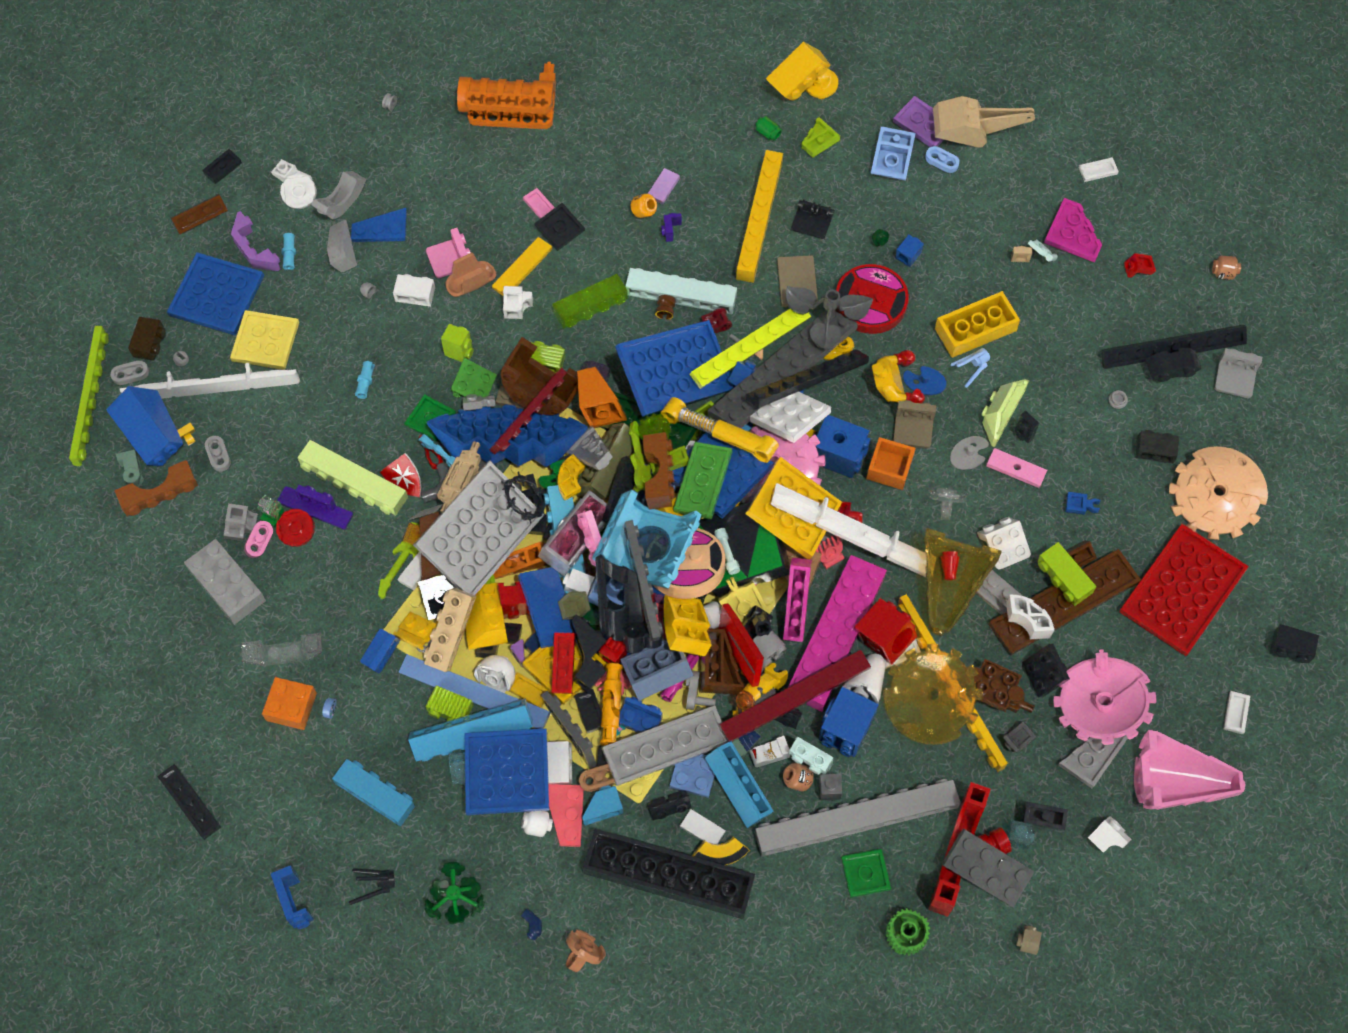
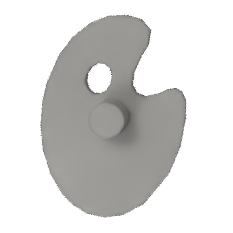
(965, 455)

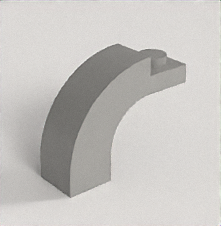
(342, 197)

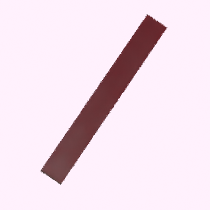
(795, 696)

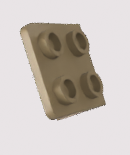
(914, 424)

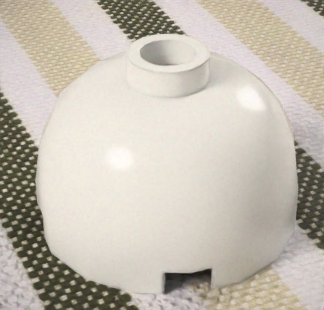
(496, 673)

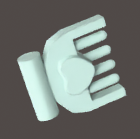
(1042, 250)

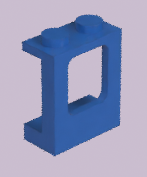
(283, 880)

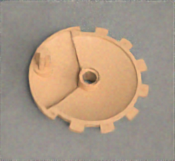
(1215, 514)

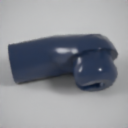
(535, 924)

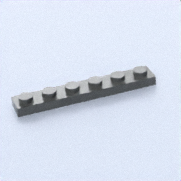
(646, 590)

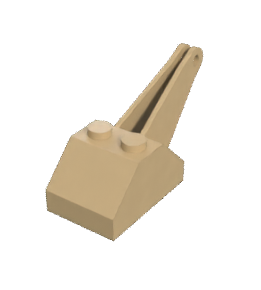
(967, 123)

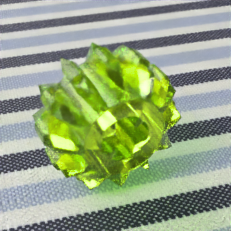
(654, 425)

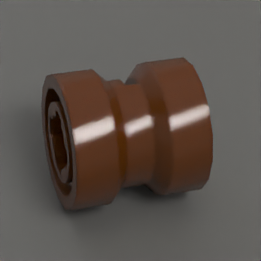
(665, 306)

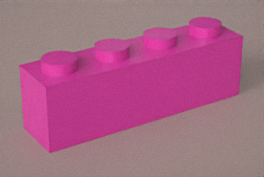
(797, 599)

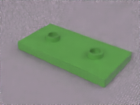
(703, 479)

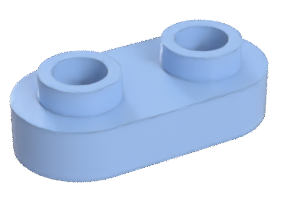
(943, 158)

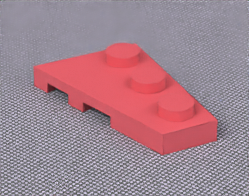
(567, 813)

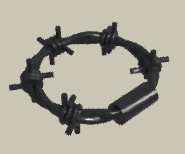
(511, 502)

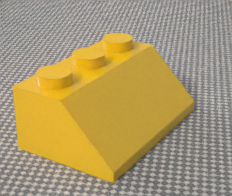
(798, 71)
(486, 619)

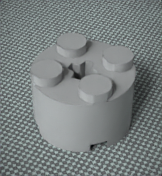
(770, 647)

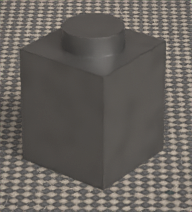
(830, 787)

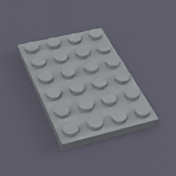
(477, 530)

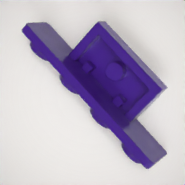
(316, 505)

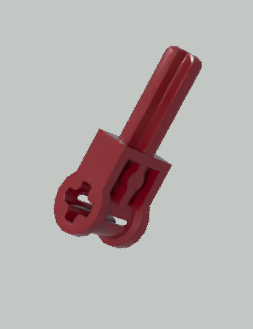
(719, 322)

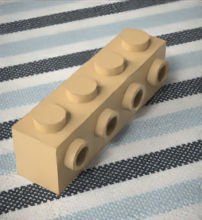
(449, 630)

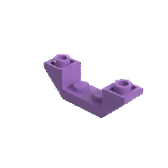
(263, 260)

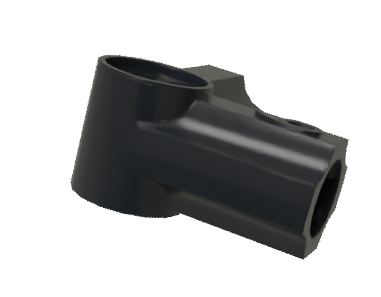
(758, 622)

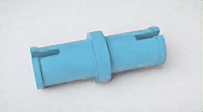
(288, 251)
(364, 380)

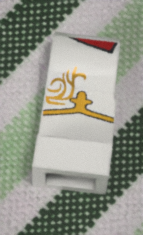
(770, 752)

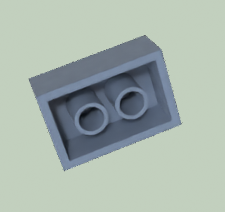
(655, 669)

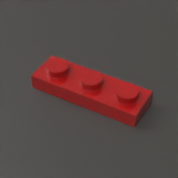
(563, 663)

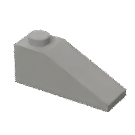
(340, 247)

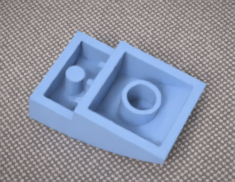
(893, 153)

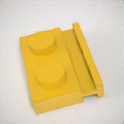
(415, 630)

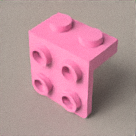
(443, 254)

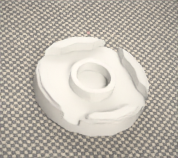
(298, 191)

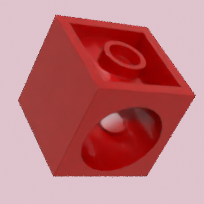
(886, 630)

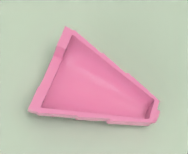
(1180, 775)

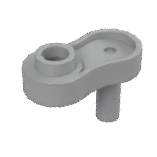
(692, 698)

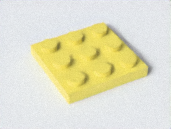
(264, 340)

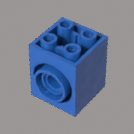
(842, 445)
(847, 722)

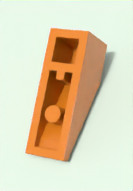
(521, 561)

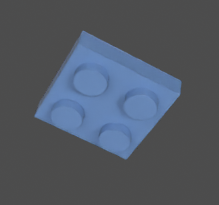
(693, 776)

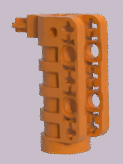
(509, 100)

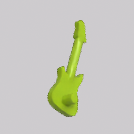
(642, 472)
(406, 550)

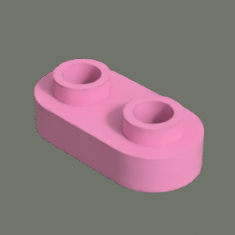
(258, 540)

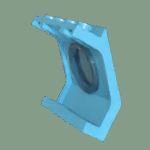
(660, 533)

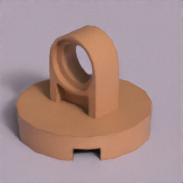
(583, 950)

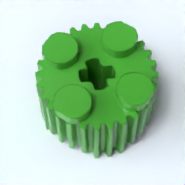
(899, 940)

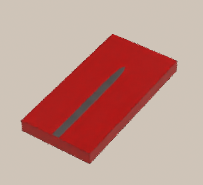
(743, 647)

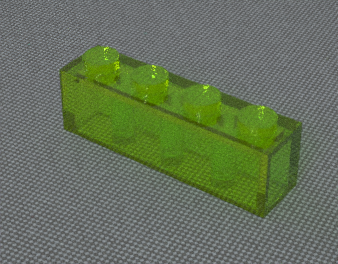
(590, 301)

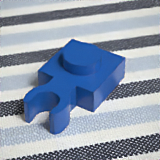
(1078, 503)

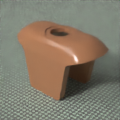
(469, 275)

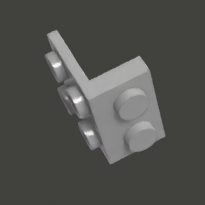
(1237, 373)

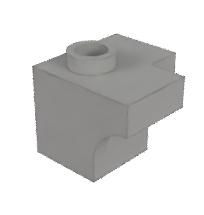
(238, 522)

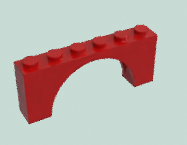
(969, 815)

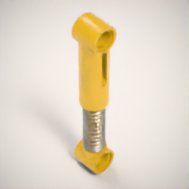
(761, 447)

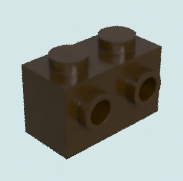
(146, 338)

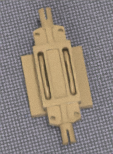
(459, 474)

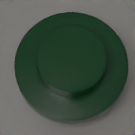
(880, 237)

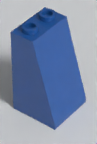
(146, 424)

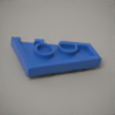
(381, 228)

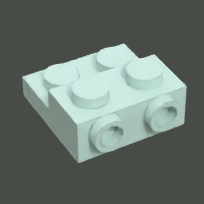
(806, 753)

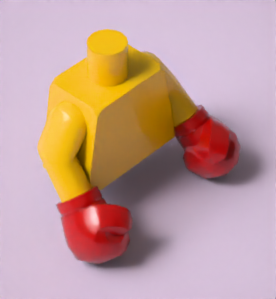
(889, 381)

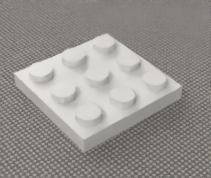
(791, 416)

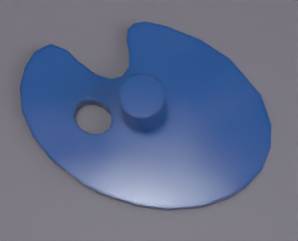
(930, 380)

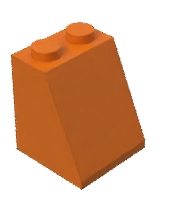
(597, 399)

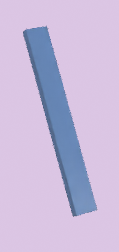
(477, 692)

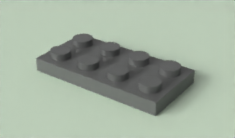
(988, 867)

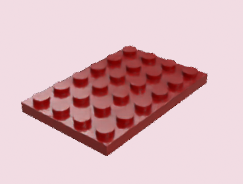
(1183, 589)

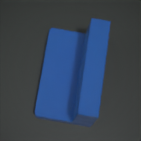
(380, 650)

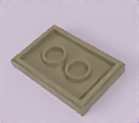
(796, 272)

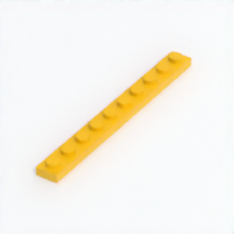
(985, 740)

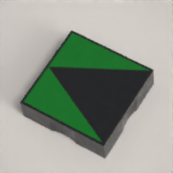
(756, 549)

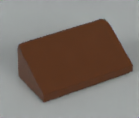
(1082, 553)

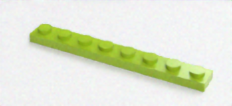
(87, 401)

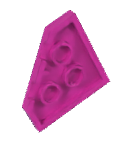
(1073, 232)

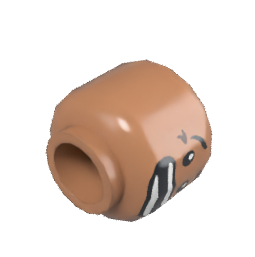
(1226, 267)
(798, 777)

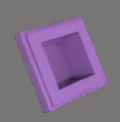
(518, 651)

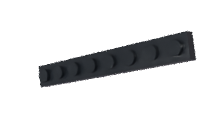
(1198, 341)
(807, 378)

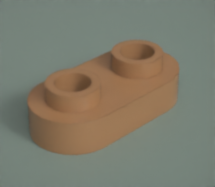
(598, 775)

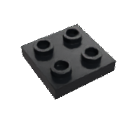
(1046, 670)

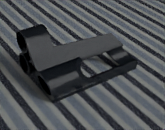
(626, 620)

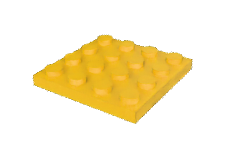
(788, 528)

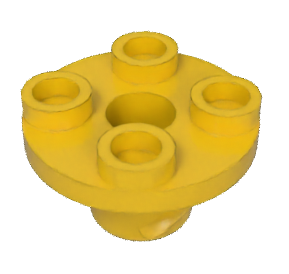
(824, 85)

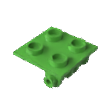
(472, 380)

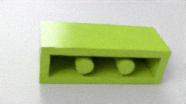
(1066, 574)

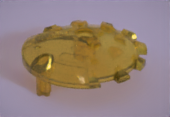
(910, 698)

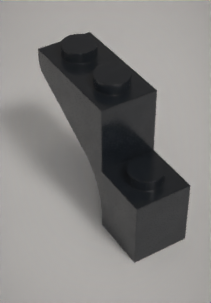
(589, 644)

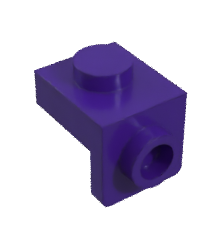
(670, 220)

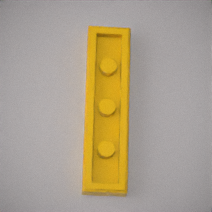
(523, 265)

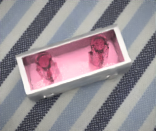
(567, 542)

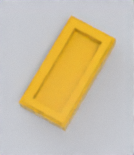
(526, 688)

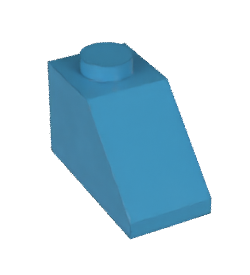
(603, 805)

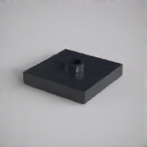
(559, 226)

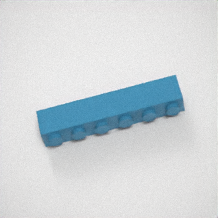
(451, 734)

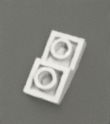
(285, 169)

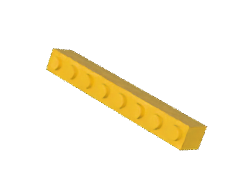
(759, 216)

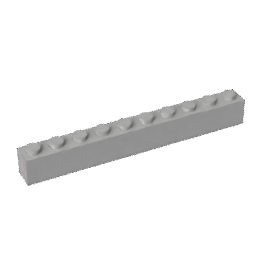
(857, 818)

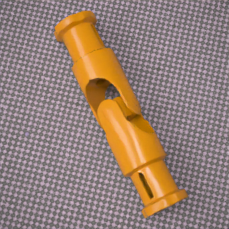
(611, 707)

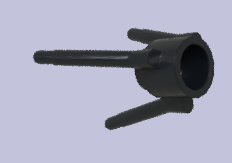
(384, 879)

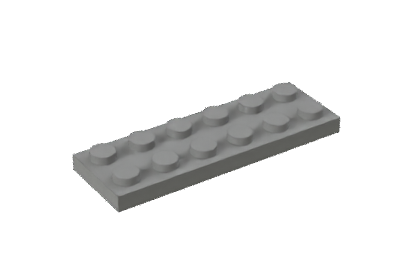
(664, 745)

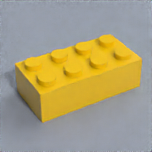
(977, 324)

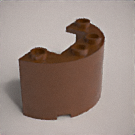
(525, 378)

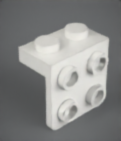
(1008, 538)

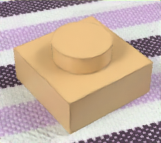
(1021, 254)

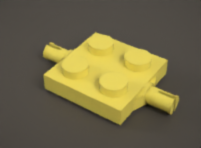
(742, 599)

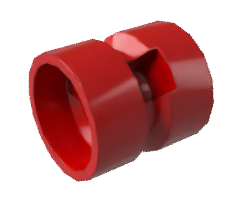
(998, 839)

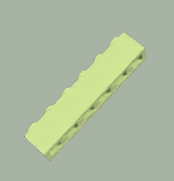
(353, 478)

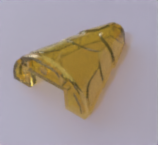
(950, 598)

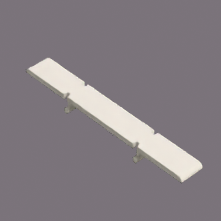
(224, 383)
(849, 529)

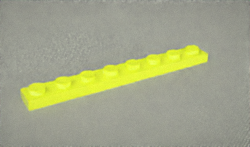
(747, 347)

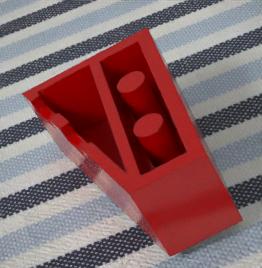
(513, 601)

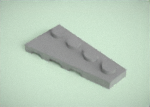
(591, 450)
(1091, 759)

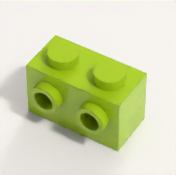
(457, 343)

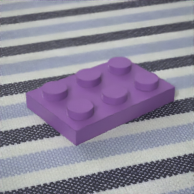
(919, 119)

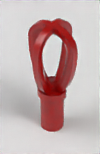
(433, 466)

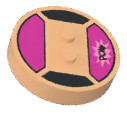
(700, 570)

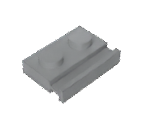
(996, 592)

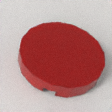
(295, 527)

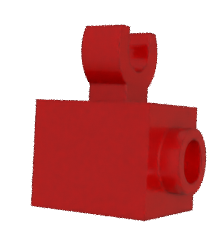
(613, 651)

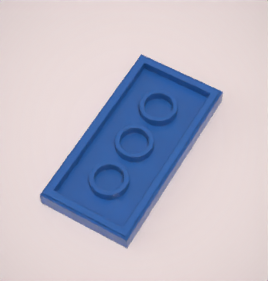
(542, 592)

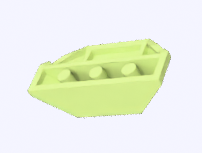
(1001, 409)

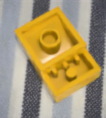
(686, 625)

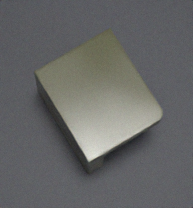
(573, 604)

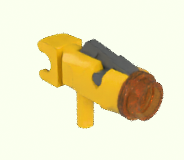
(768, 683)

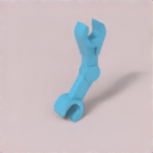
(428, 443)

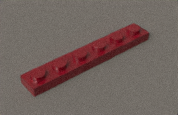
(524, 417)

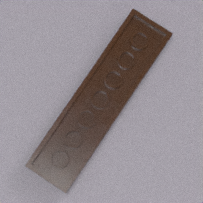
(1109, 574)

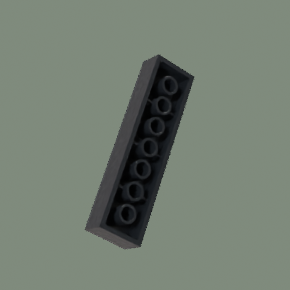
(669, 873)

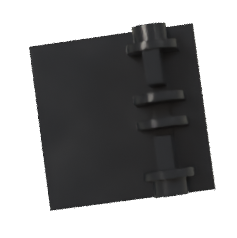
(812, 219)

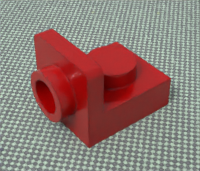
(1139, 264)

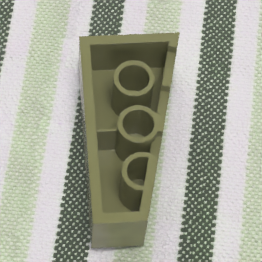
(601, 482)

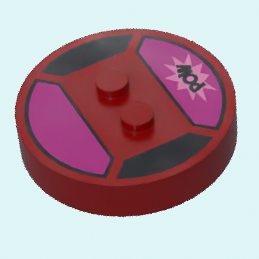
(888, 295)

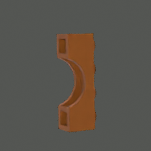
(179, 480)
(658, 489)

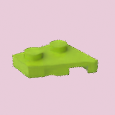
(819, 138)

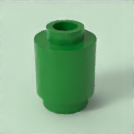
(768, 128)

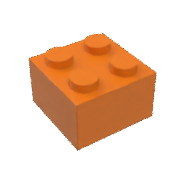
(890, 463)
(289, 703)

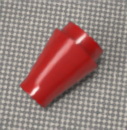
(950, 564)

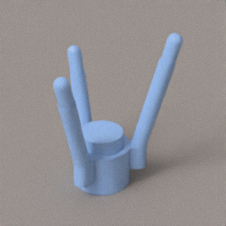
(977, 358)

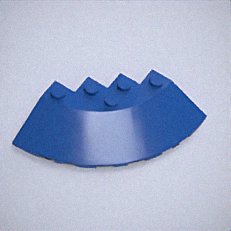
(542, 439)

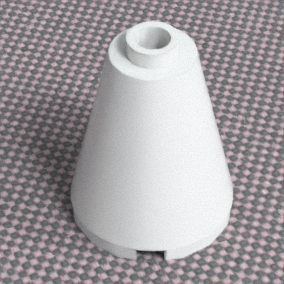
(869, 682)

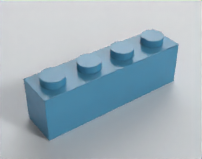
(739, 784)
(374, 792)

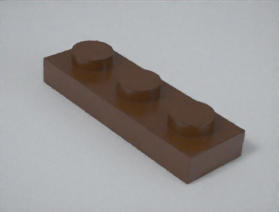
(199, 214)

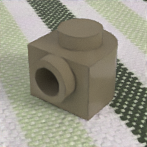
(1029, 940)

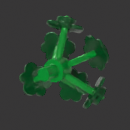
(443, 892)

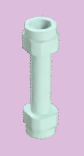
(731, 565)

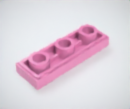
(1027, 471)

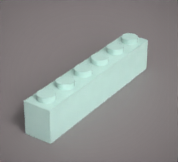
(686, 291)

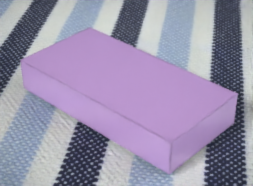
(664, 185)

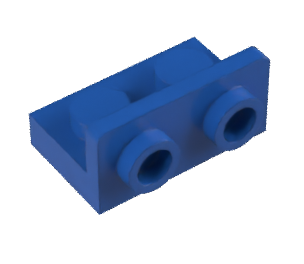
(639, 716)

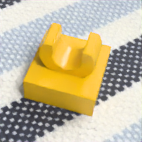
(185, 433)

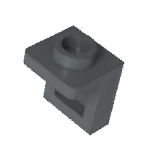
(1019, 737)

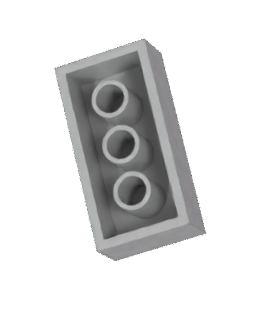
(225, 581)

